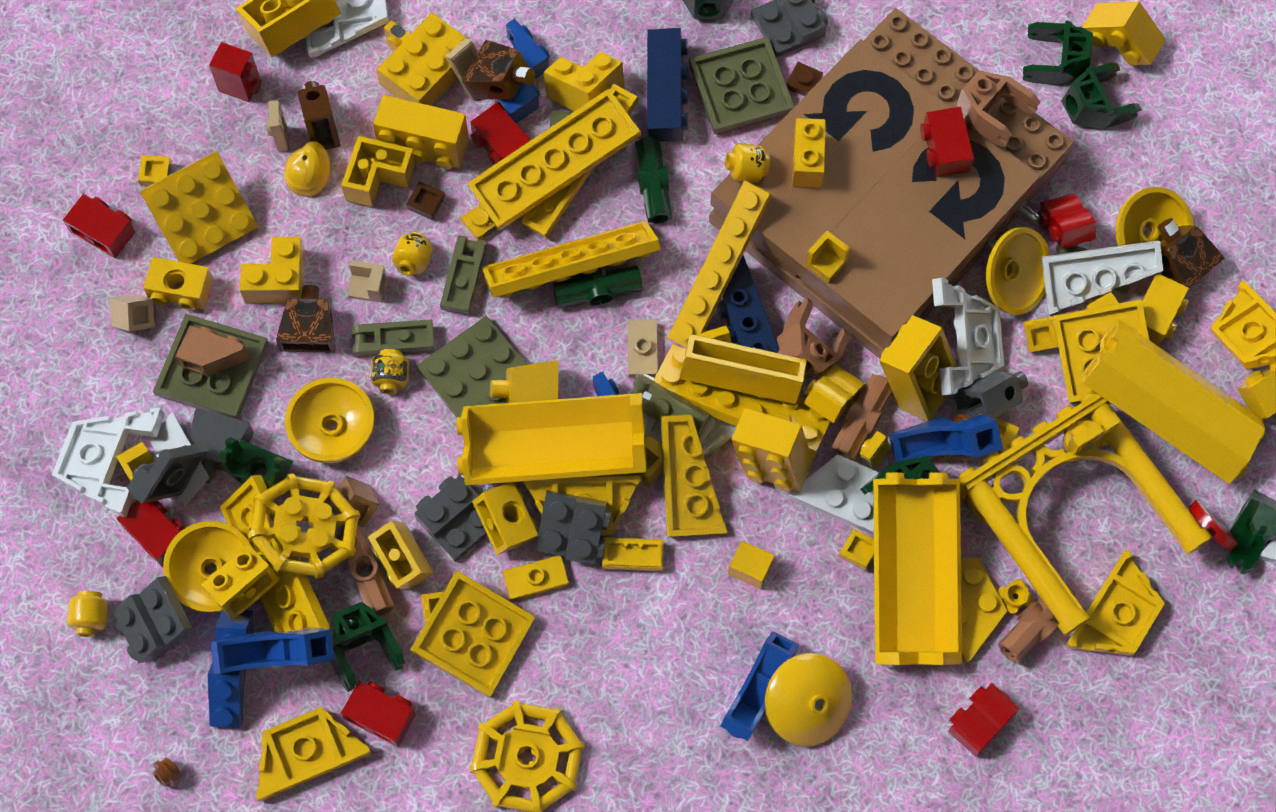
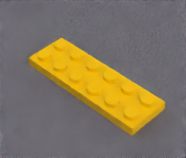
(554, 159)
(570, 259)
(730, 404)
(291, 600)

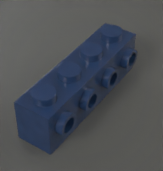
(665, 84)
(745, 312)

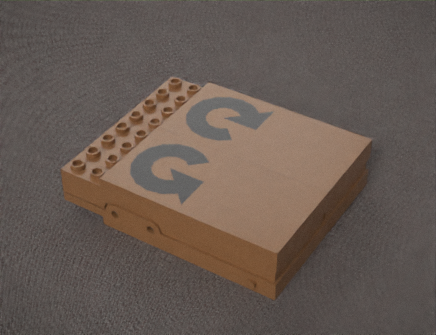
(880, 189)

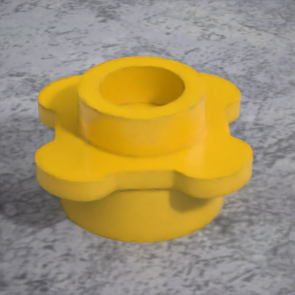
(1017, 587)

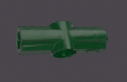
(653, 180)
(597, 287)

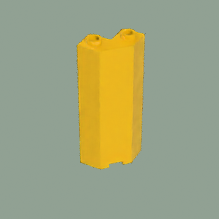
(1174, 402)
(552, 439)
(917, 570)

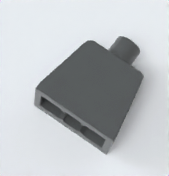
(991, 394)
(212, 431)

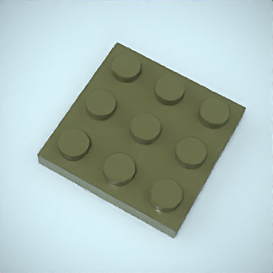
(741, 85)
(467, 364)
(220, 392)

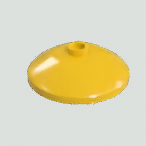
(1149, 209)
(1016, 271)
(325, 403)
(190, 555)
(793, 696)

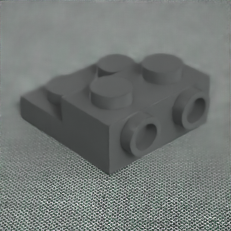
(790, 24)
(168, 474)
(452, 517)
(572, 527)
(151, 621)

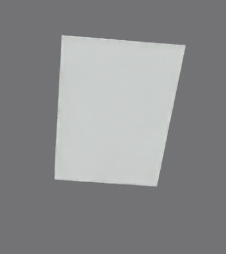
(172, 436)

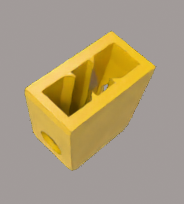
(528, 383)

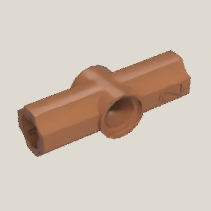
(862, 417)
(372, 588)
(1032, 627)

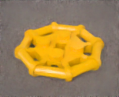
(307, 509)
(538, 771)

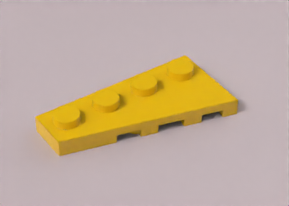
(688, 488)

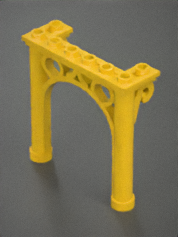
(987, 504)

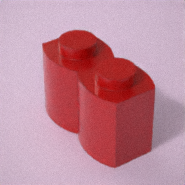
(1067, 220)
(982, 719)

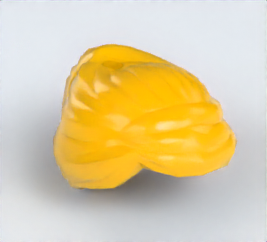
(308, 170)

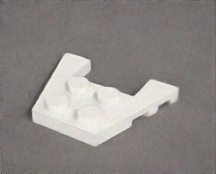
(355, 20)
(977, 334)
(91, 453)

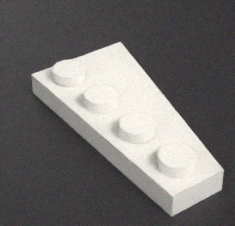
(1089, 273)

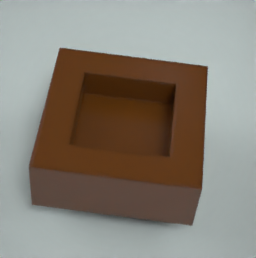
(803, 79)
(425, 200)

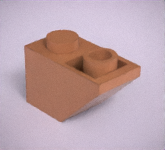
(209, 353)

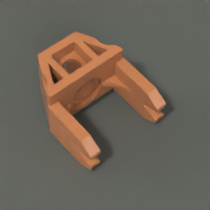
(981, 96)
(803, 344)

